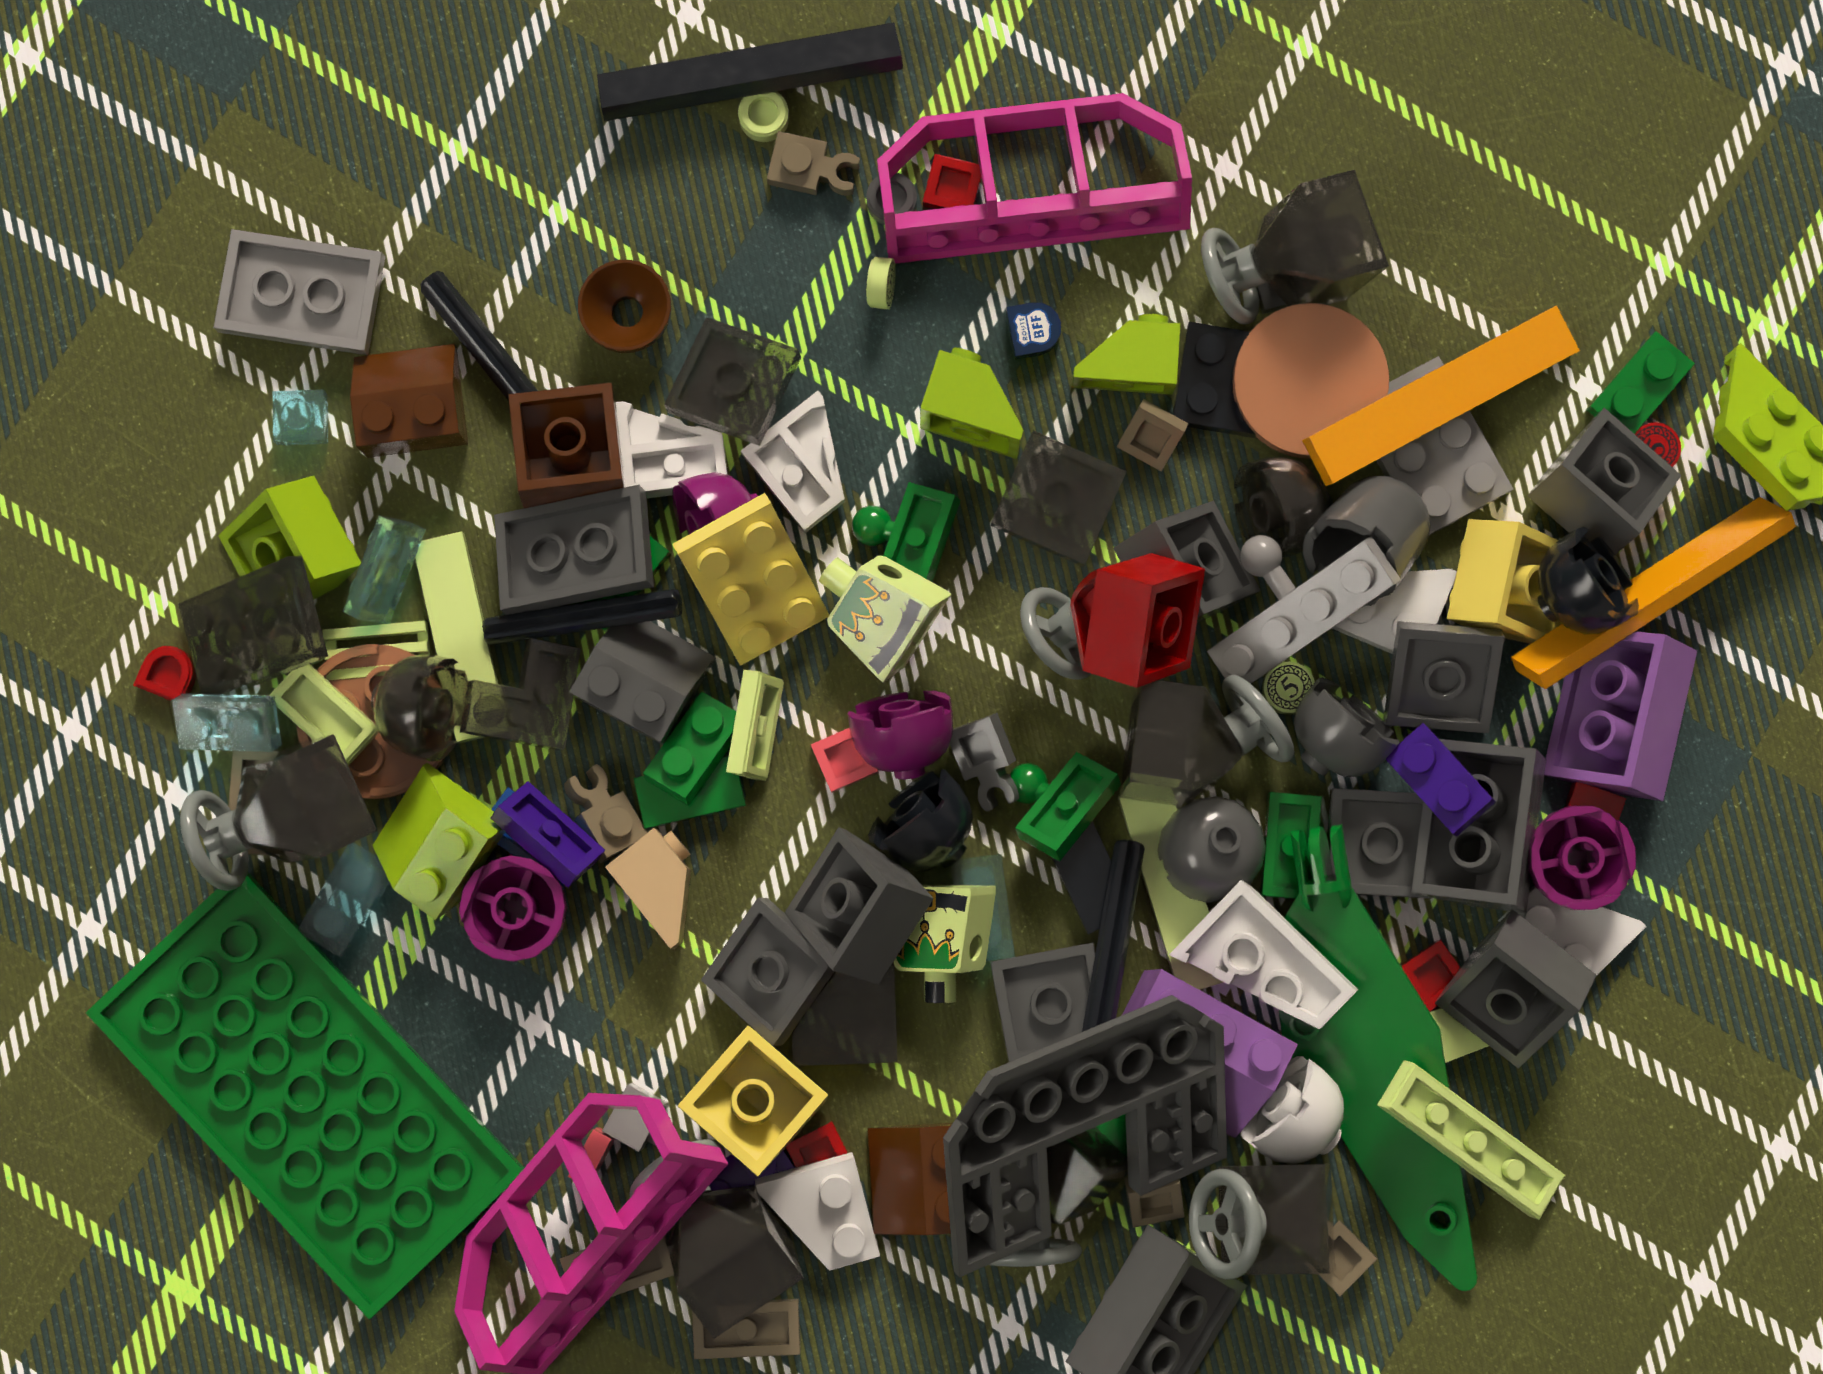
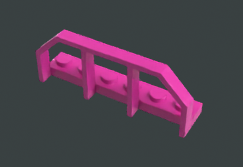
(1035, 220)
(608, 1260)

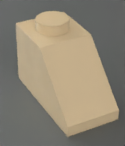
(657, 882)

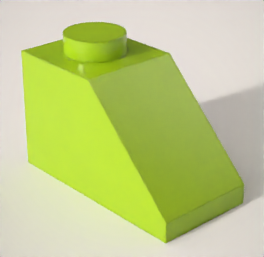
(1134, 358)

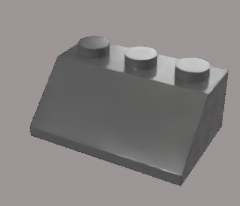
(1490, 857)
(1156, 1313)

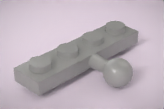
(1301, 611)

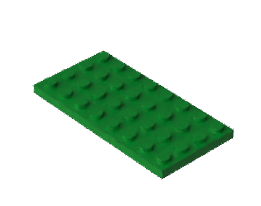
(306, 1093)

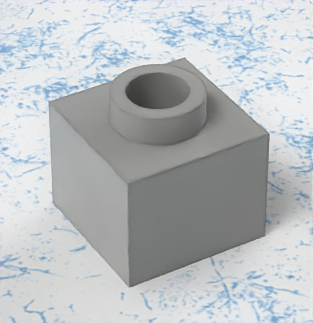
(628, 1124)

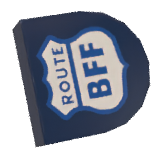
(1033, 329)

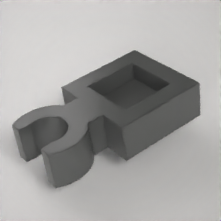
(983, 753)

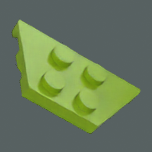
(1770, 432)

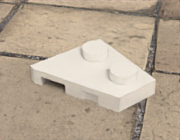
(665, 450)
(800, 463)
(1416, 599)
(1587, 935)
(824, 1209)

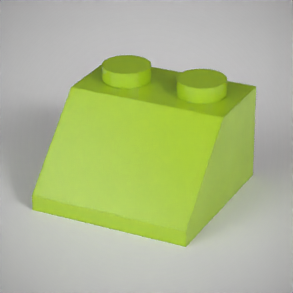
(969, 404)
(292, 522)
(435, 842)

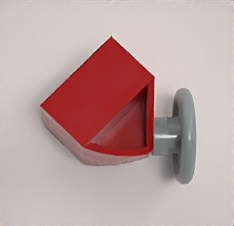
(1126, 618)

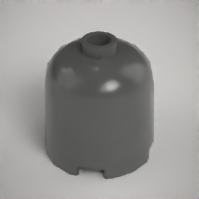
(1374, 508)

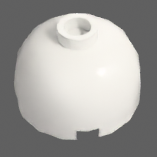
(1299, 1117)

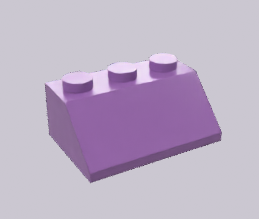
(1623, 717)
(1252, 1051)

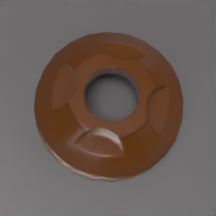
(618, 282)

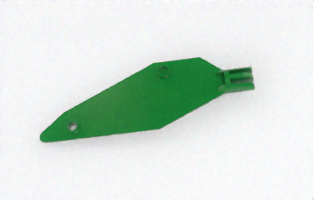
(1364, 1050)

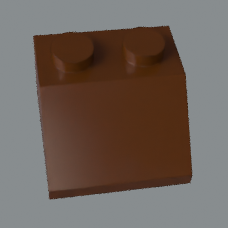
(408, 401)
(565, 443)
(909, 1179)

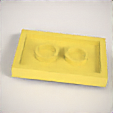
(751, 579)

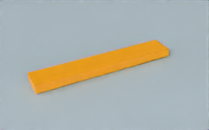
(1440, 396)
(1660, 589)

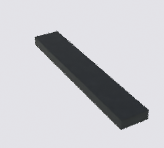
(749, 71)

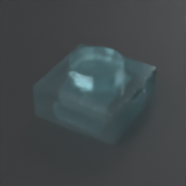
(300, 417)

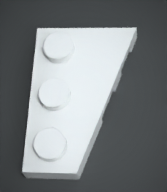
(1263, 954)

